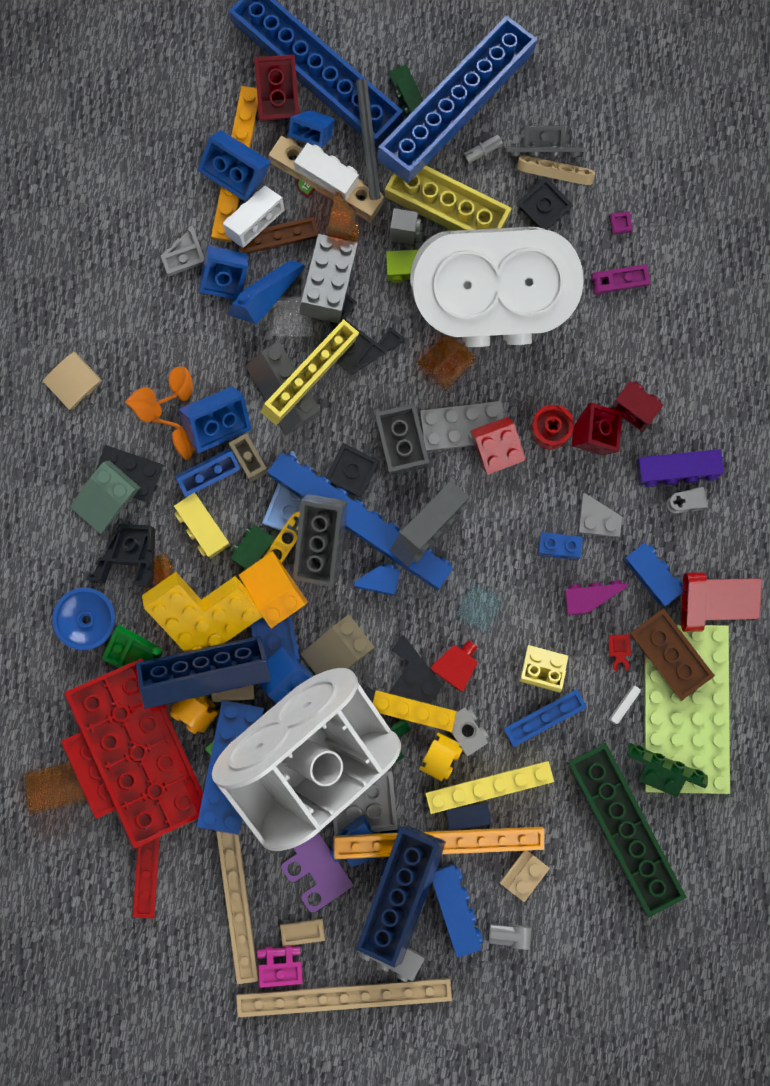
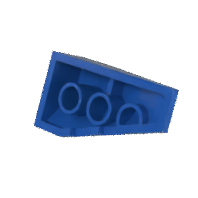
(262, 295)

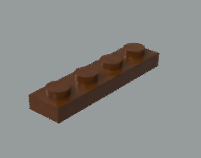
(282, 235)

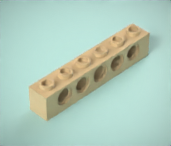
(287, 147)

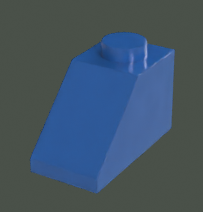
(380, 580)

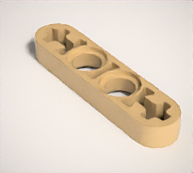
(555, 170)

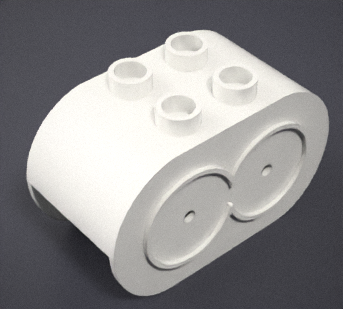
(496, 283)
(306, 759)

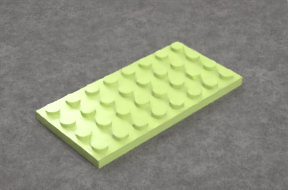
(698, 726)

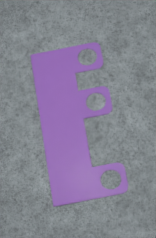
(316, 859)

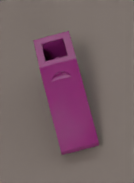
(585, 599)

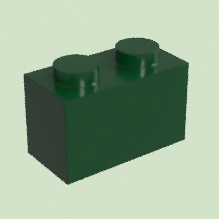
(252, 548)

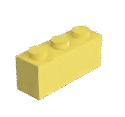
(201, 526)

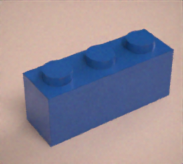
(207, 472)
(654, 574)

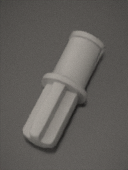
(483, 149)

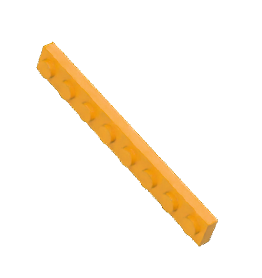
(243, 132)

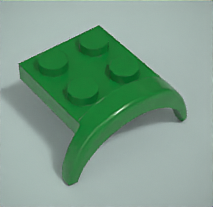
(129, 647)

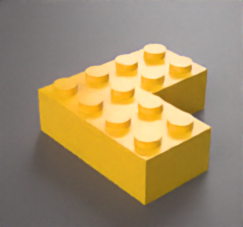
(200, 622)

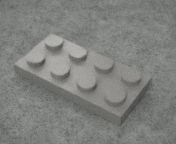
(452, 425)

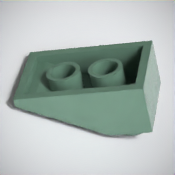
(104, 496)

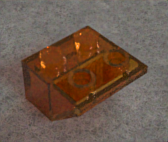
(446, 361)

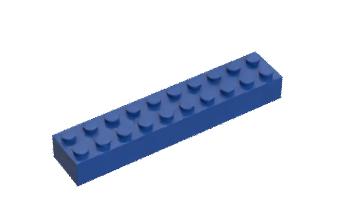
(316, 64)
(456, 99)

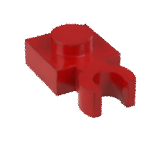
(620, 647)

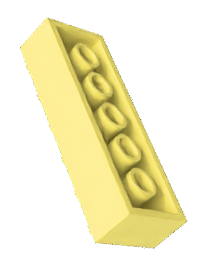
(447, 201)

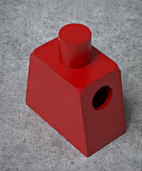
(456, 665)

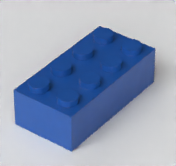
(455, 911)

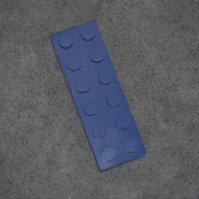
(216, 810)

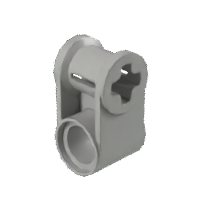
(690, 500)

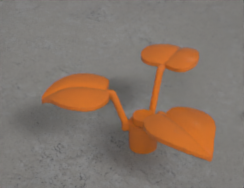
(147, 409)

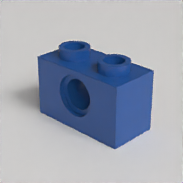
(559, 546)

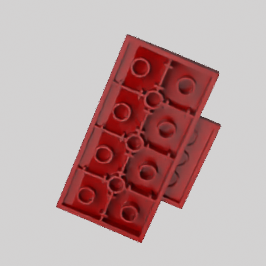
(130, 758)

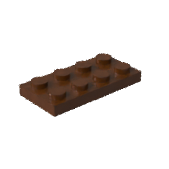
(672, 654)

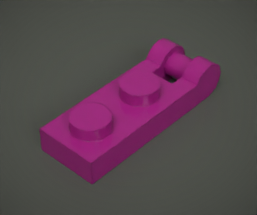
(621, 279)

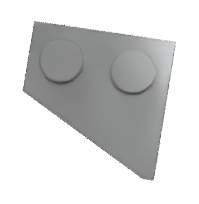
(183, 254)
(598, 519)

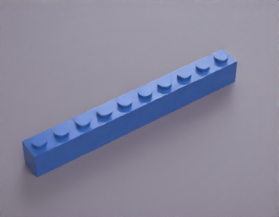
(359, 520)

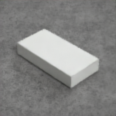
(624, 705)

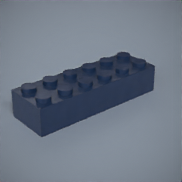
(202, 672)
(400, 896)

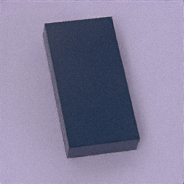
(468, 816)

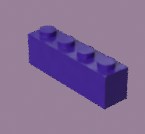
(680, 467)

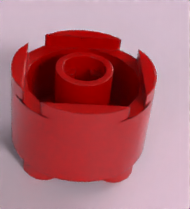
(548, 416)

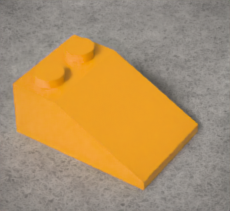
(272, 589)

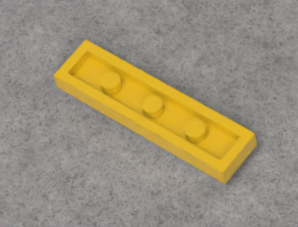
(415, 711)

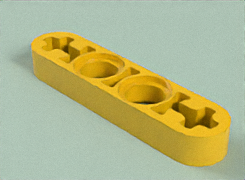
(278, 542)

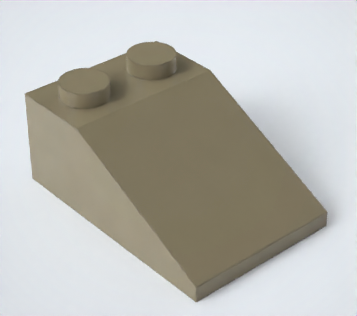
(338, 647)

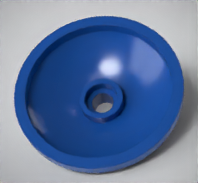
(69, 617)

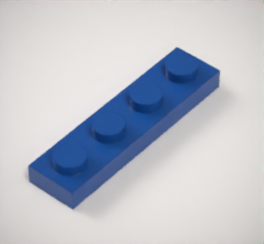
(545, 718)

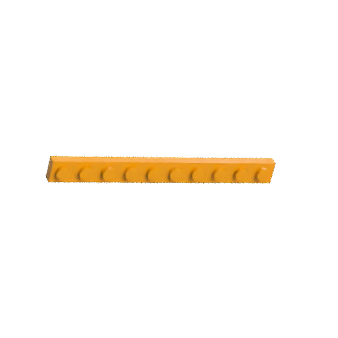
(456, 842)

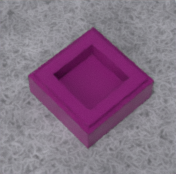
(620, 223)

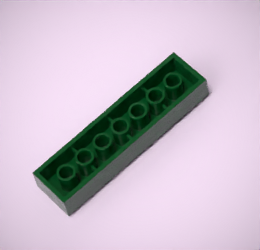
(626, 830)

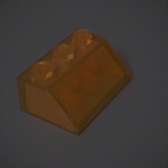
(52, 788)

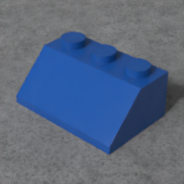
(233, 165)
(215, 419)

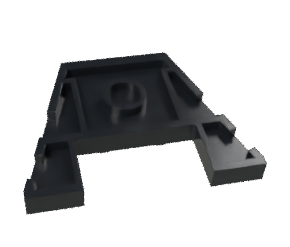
(364, 349)
(129, 546)
(417, 679)

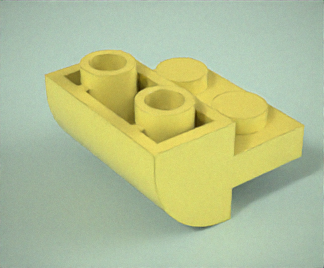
(544, 669)

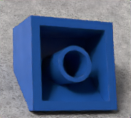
(223, 272)
(285, 674)

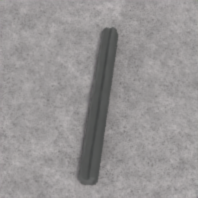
(368, 139)

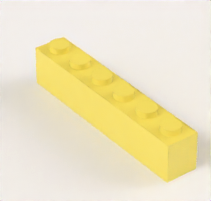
(309, 372)
(489, 787)

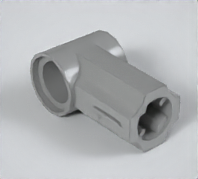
(516, 936)

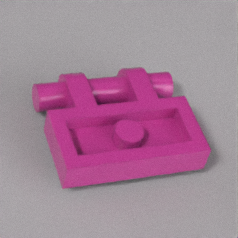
(279, 973)

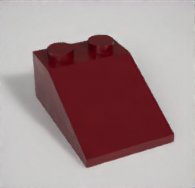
(276, 87)

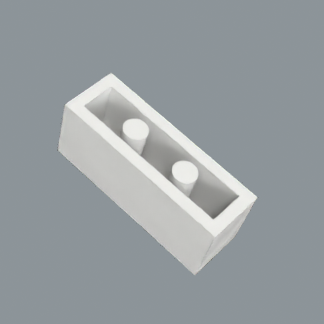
(326, 170)
(253, 216)

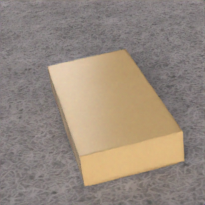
(302, 932)

